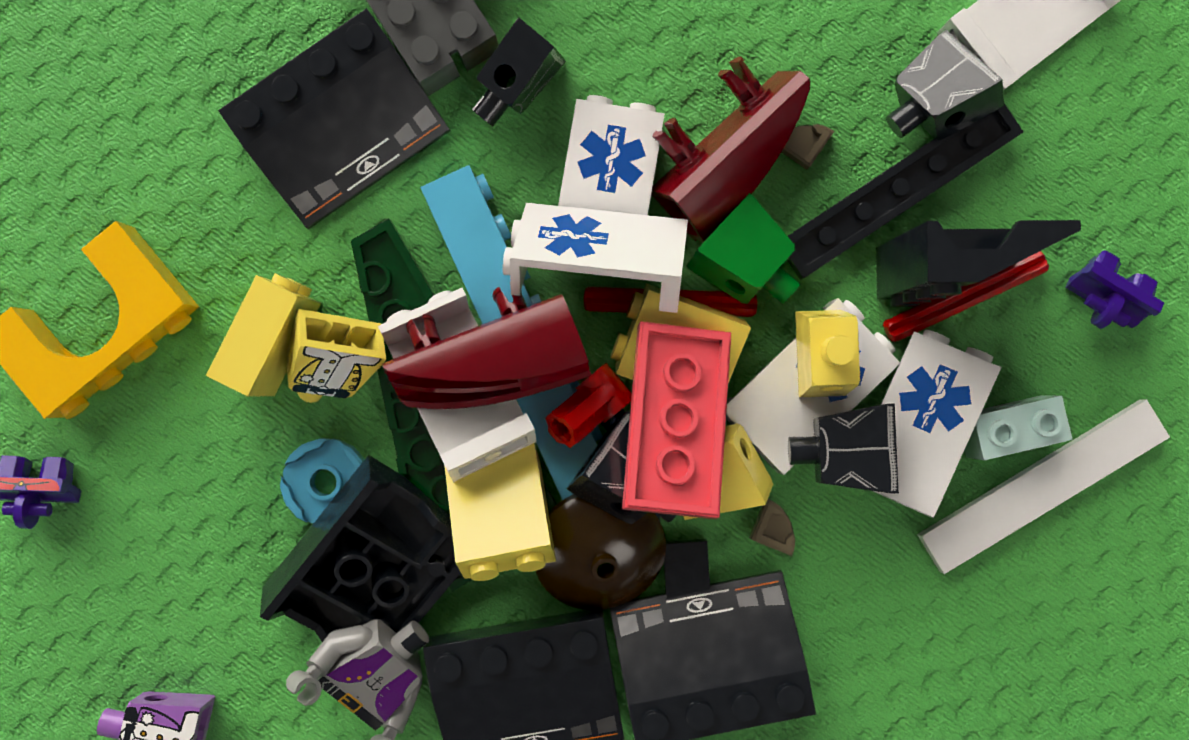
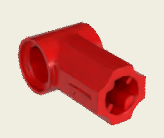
(594, 401)

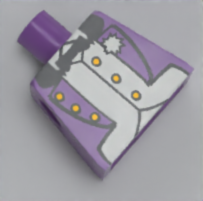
(159, 717)

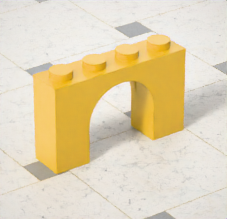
(149, 308)

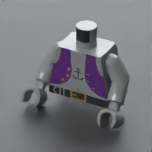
(368, 673)

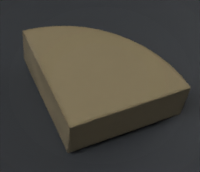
(807, 143)
(774, 529)

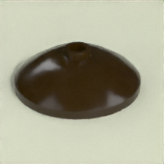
(587, 538)

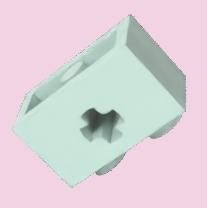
(1019, 427)

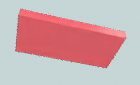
(677, 421)

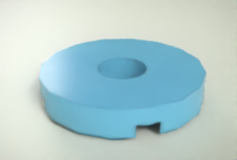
(302, 467)

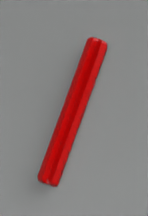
(973, 294)
(618, 300)

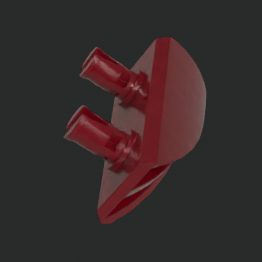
(735, 155)
(493, 362)

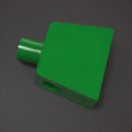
(746, 255)

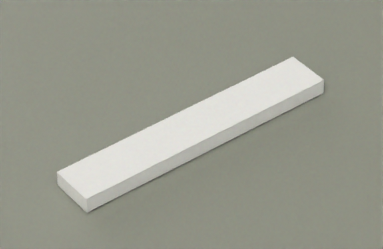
(1043, 486)

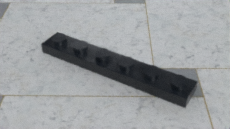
(898, 190)

